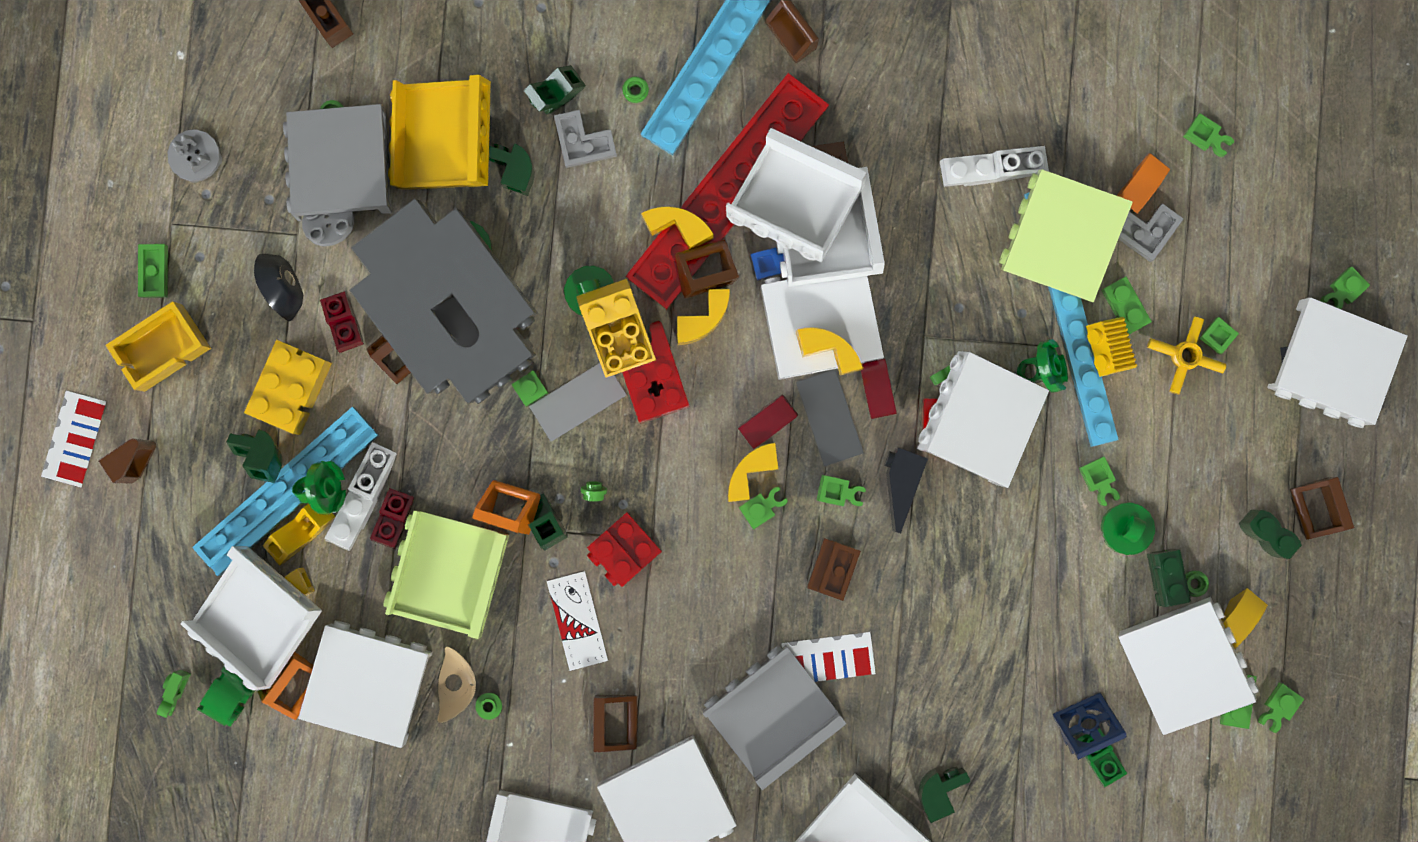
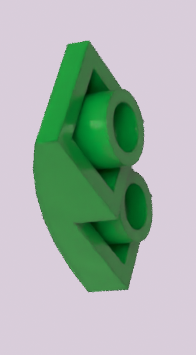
(1104, 763)

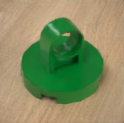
(583, 281)
(1050, 367)
(321, 487)
(1128, 528)

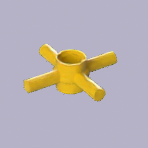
(1196, 355)

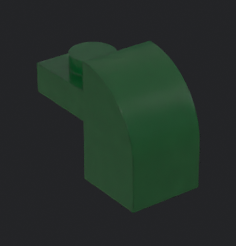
(555, 90)
(519, 168)
(262, 455)
(546, 525)
(934, 791)

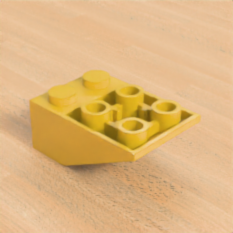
(616, 328)

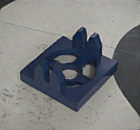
(1082, 749)

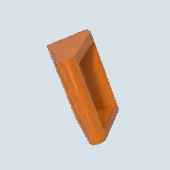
(484, 509)
(270, 695)

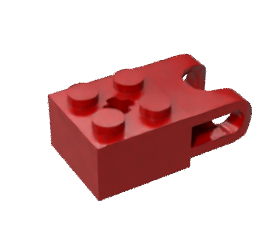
(660, 371)

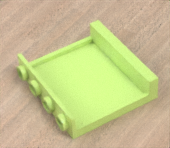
(1065, 234)
(446, 573)

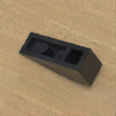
(902, 480)

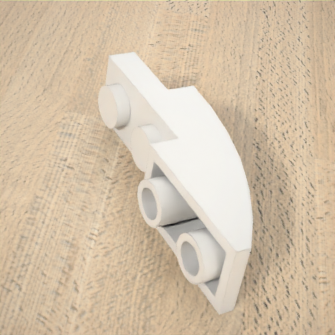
(993, 167)
(361, 496)

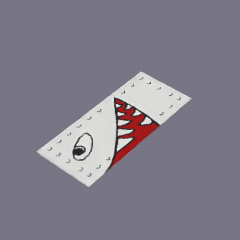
(577, 621)

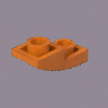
(1144, 182)

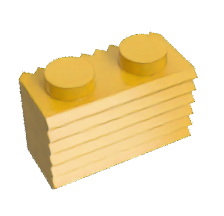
(1111, 346)

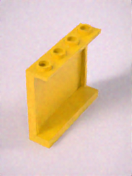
(440, 134)

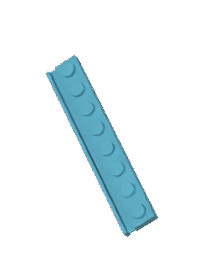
(703, 72)
(275, 500)

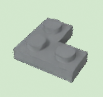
(577, 146)
(1150, 237)

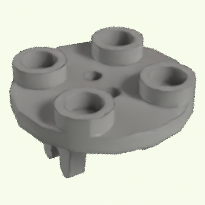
(202, 164)
(318, 232)

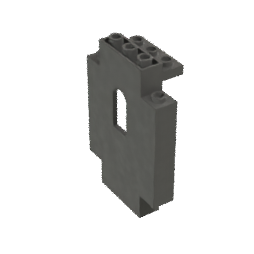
(417, 267)

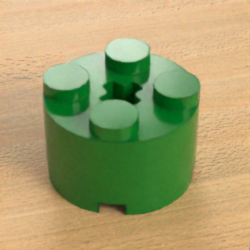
(224, 698)

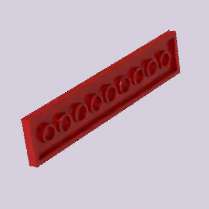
(789, 110)

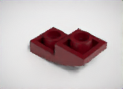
(342, 322)
(878, 389)
(768, 421)
(392, 518)

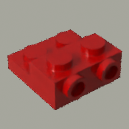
(623, 550)

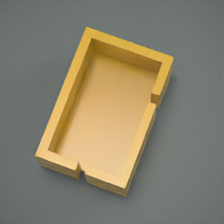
(158, 346)
(286, 385)

